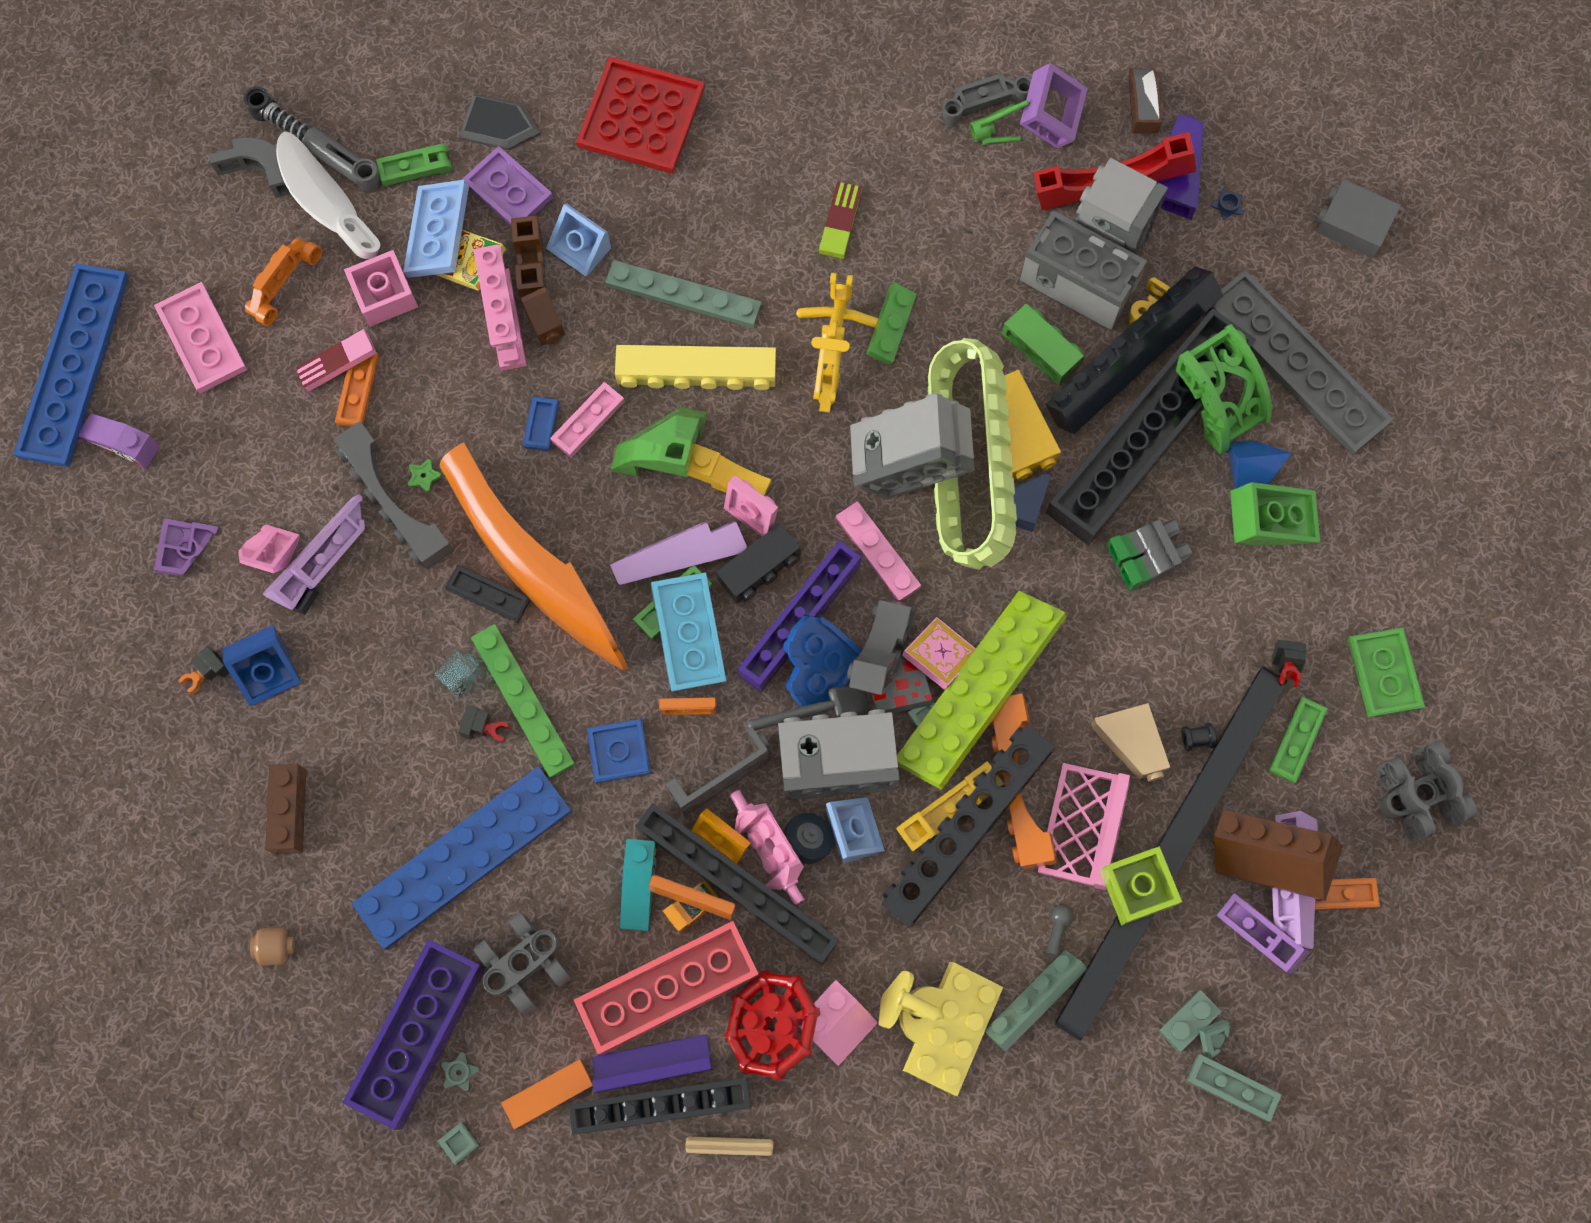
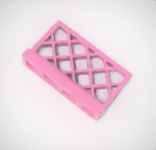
(1110, 823)

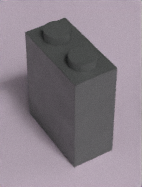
(1357, 218)

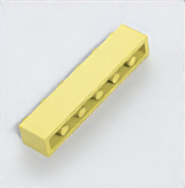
(695, 366)

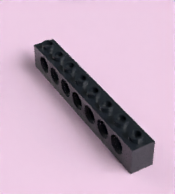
(1022, 739)

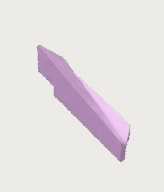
(680, 551)
(318, 555)
(1293, 911)

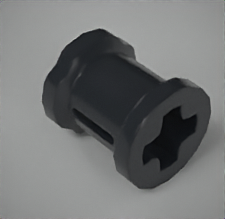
(1198, 737)

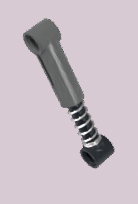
(316, 141)

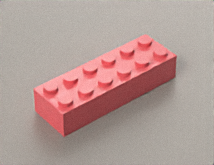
(666, 988)

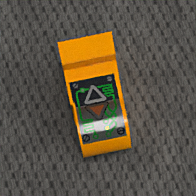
(684, 915)

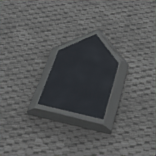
(497, 123)

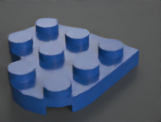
(820, 659)

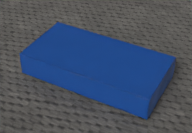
(541, 423)

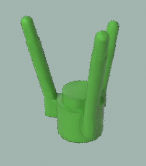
(984, 127)

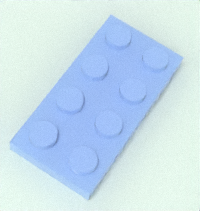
(436, 229)

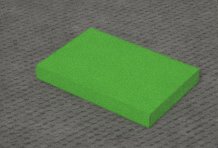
(1386, 672)

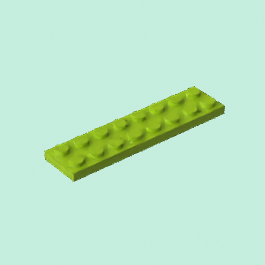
(980, 689)

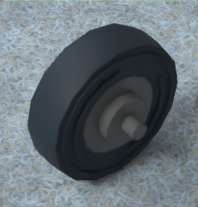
(809, 837)

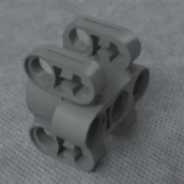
(1433, 763)
(511, 976)

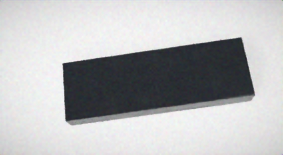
(487, 593)

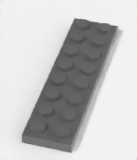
(1302, 364)

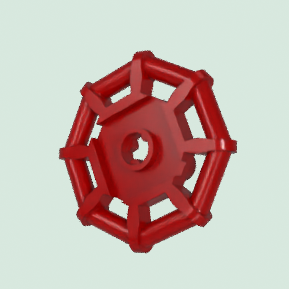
(757, 1022)

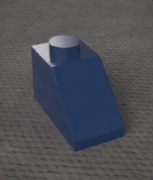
(1029, 501)

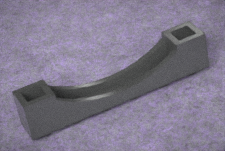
(360, 449)

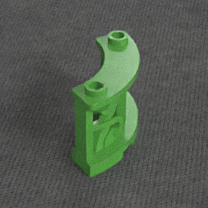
(1255, 402)

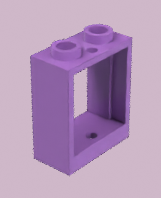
(1042, 123)

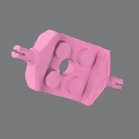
(770, 844)

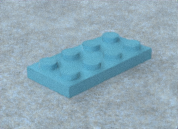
(688, 632)

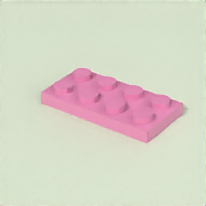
(200, 337)

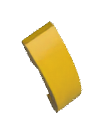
(925, 823)

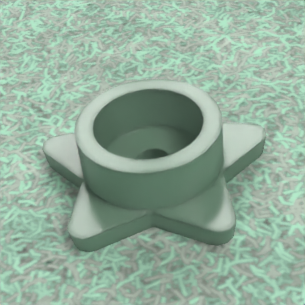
(451, 1069)

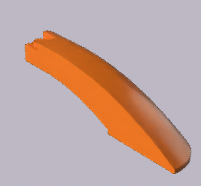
(534, 570)

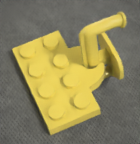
(946, 1025)

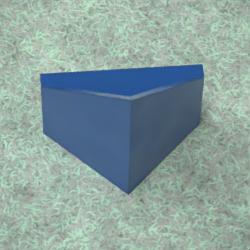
(1255, 462)

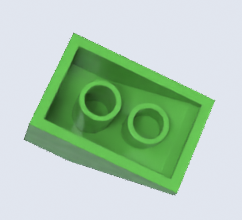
(1274, 515)

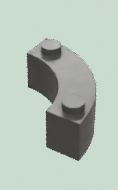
(882, 650)

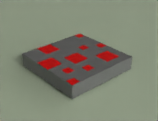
(906, 692)

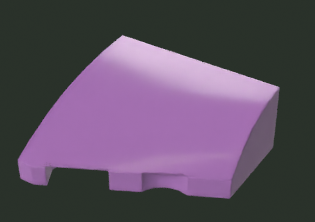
(180, 545)

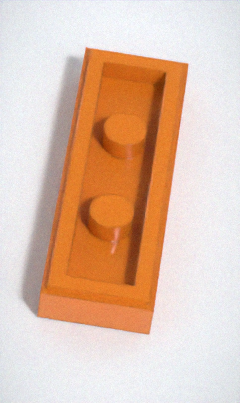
(356, 392)
(1350, 894)
(691, 897)
(547, 1094)

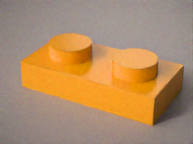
(720, 836)

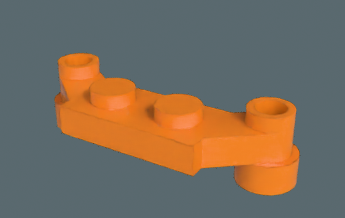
(274, 276)

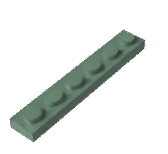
(683, 294)

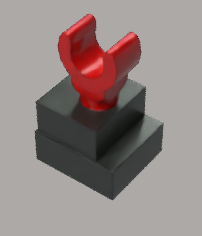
(1290, 660)
(478, 723)

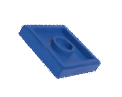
(618, 751)

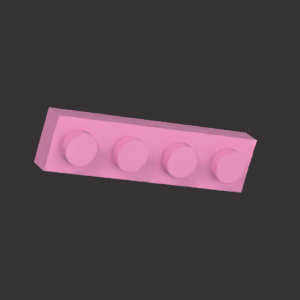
(878, 551)

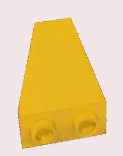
(1031, 438)

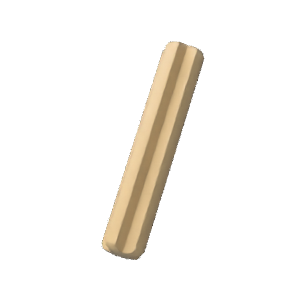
(729, 1146)

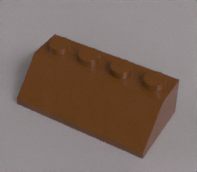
(1276, 854)

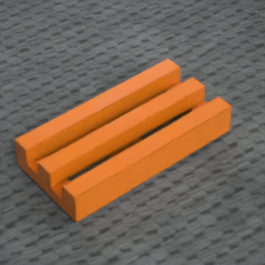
(688, 706)

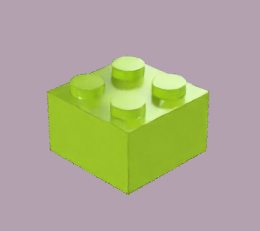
(1140, 885)

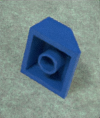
(260, 665)

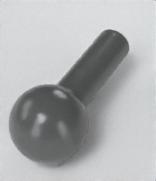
(1062, 917)

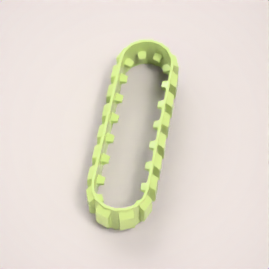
(948, 520)

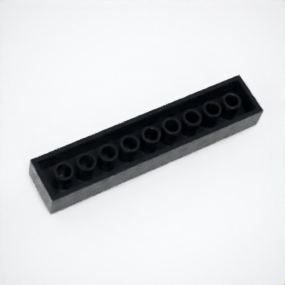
(1135, 442)

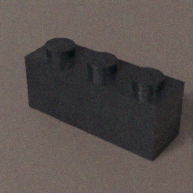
(759, 564)

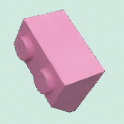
(841, 1023)

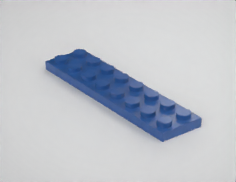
(71, 365)
(461, 858)

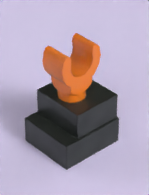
(208, 666)

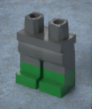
(1148, 553)

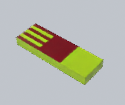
(840, 220)

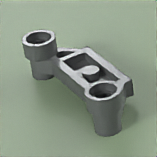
(984, 94)

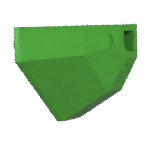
(662, 445)

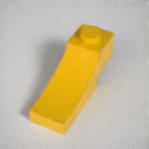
(718, 471)

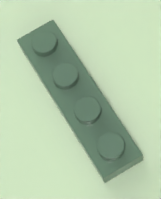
(1035, 1000)

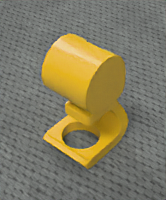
(1142, 306)

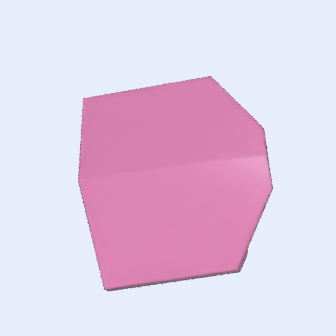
(269, 549)

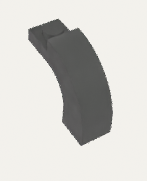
(251, 154)

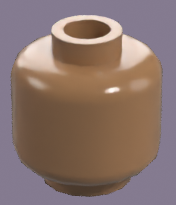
(271, 946)

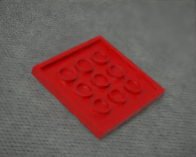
(640, 115)

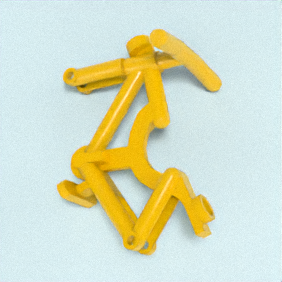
(832, 339)

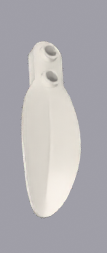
(322, 196)

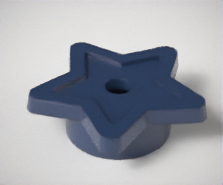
(1233, 199)

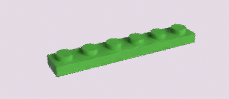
(523, 701)

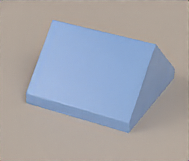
(578, 240)
(854, 829)

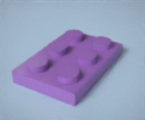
(507, 187)

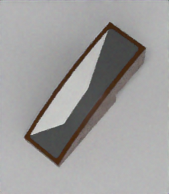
(1144, 101)

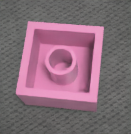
(381, 288)

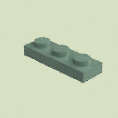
(1233, 1088)

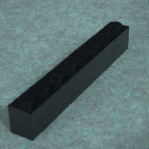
(1134, 349)
(737, 884)

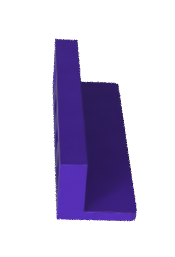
(651, 1063)

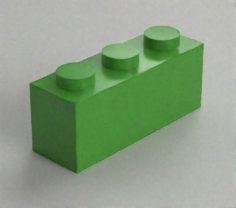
(1042, 344)

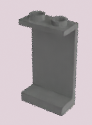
(690, 803)

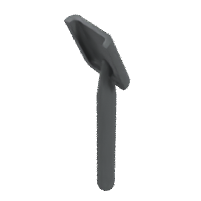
(842, 700)

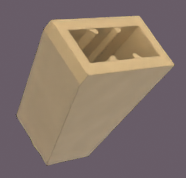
(1134, 741)

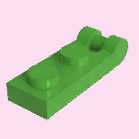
(414, 164)

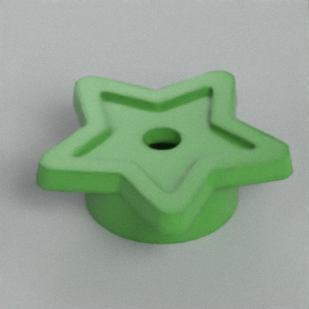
(426, 482)

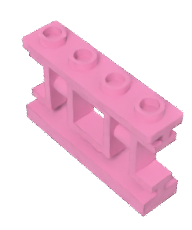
(500, 307)

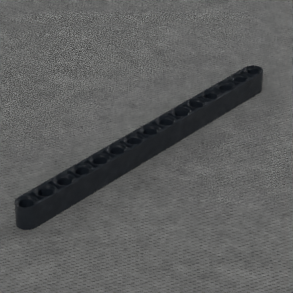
(1175, 847)

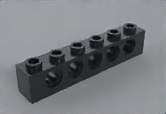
(659, 1106)

